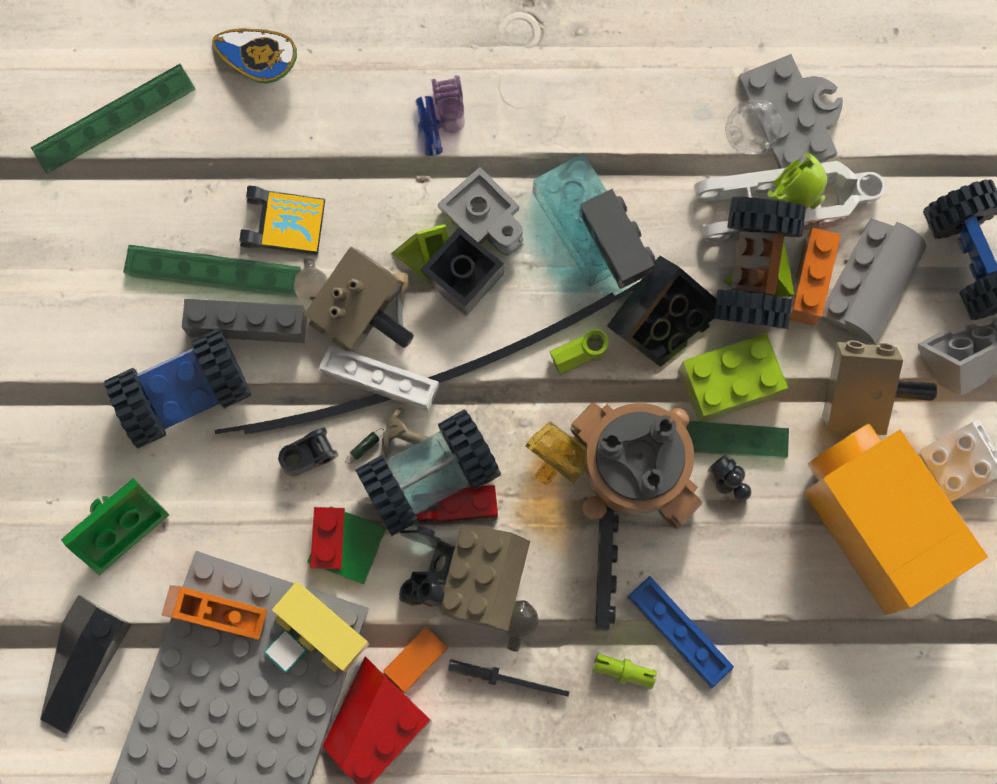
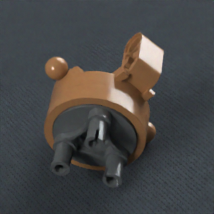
(638, 461)

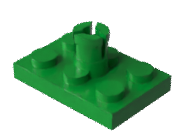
(115, 526)

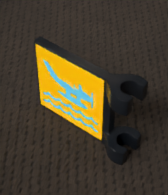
(286, 221)

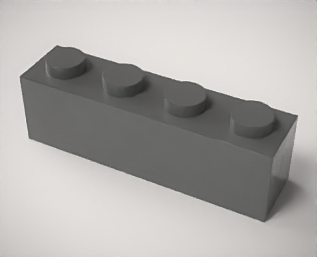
(245, 320)

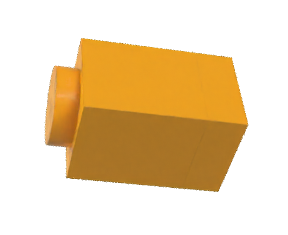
(891, 518)

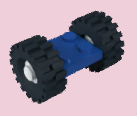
(962, 214)
(177, 389)

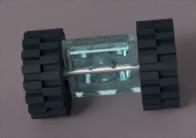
(429, 472)

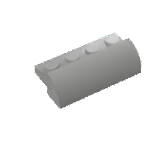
(874, 279)

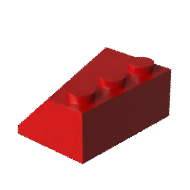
(373, 725)

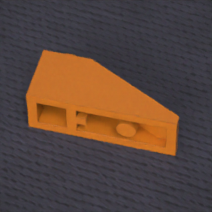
(214, 612)

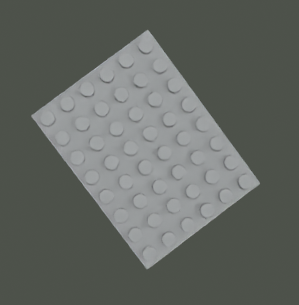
(221, 705)

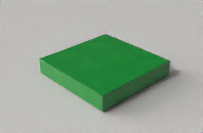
(360, 547)

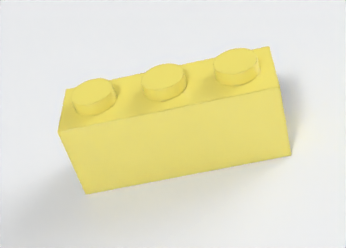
(319, 628)

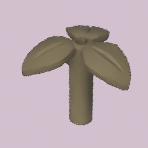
(397, 429)

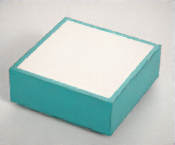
(285, 651)

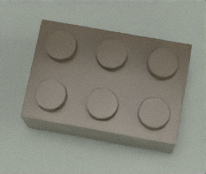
(484, 577)

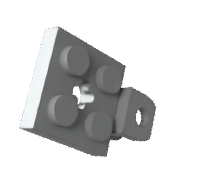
(495, 220)

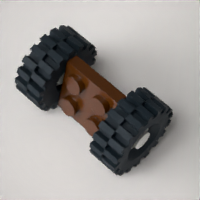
(759, 261)

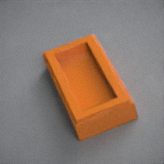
(415, 659)

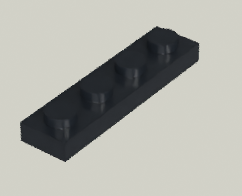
(606, 582)

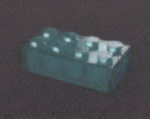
(560, 197)

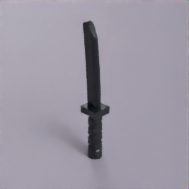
(492, 675)

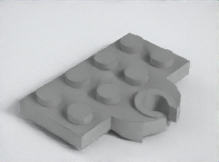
(799, 105)

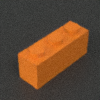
(814, 276)

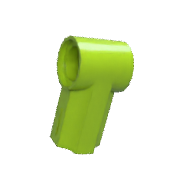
(577, 353)

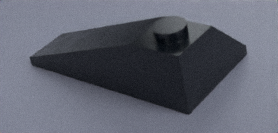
(82, 654)

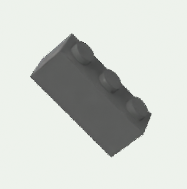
(617, 238)

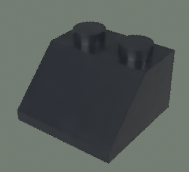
(463, 271)

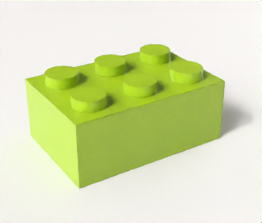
(733, 378)

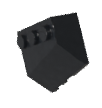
(664, 312)

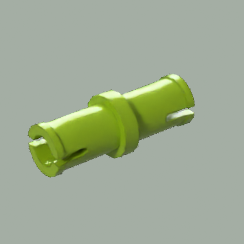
(624, 671)

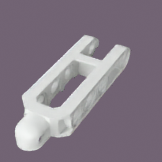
(850, 189)

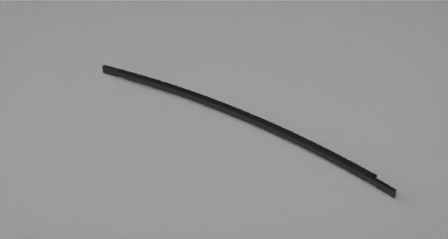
(441, 377)

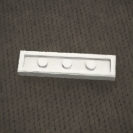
(378, 378)

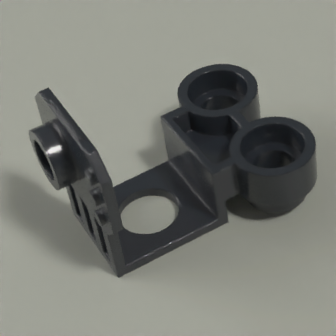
(423, 586)

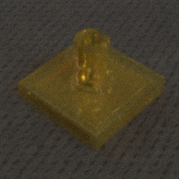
(559, 454)

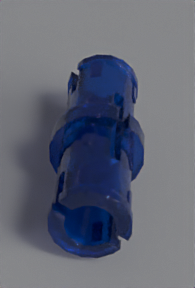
(429, 125)

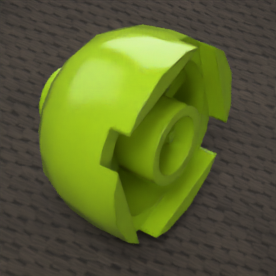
(801, 183)

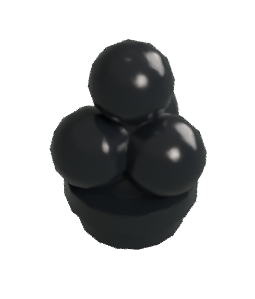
(729, 477)

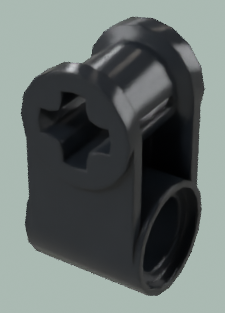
(309, 452)

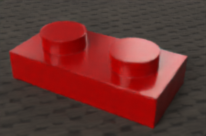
(327, 538)

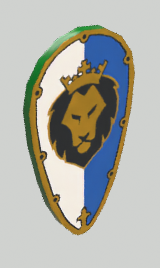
(257, 53)

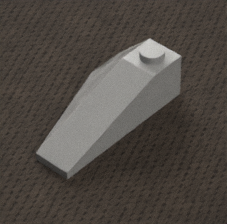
(963, 358)

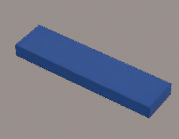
(680, 632)

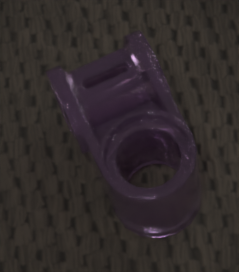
(449, 99)

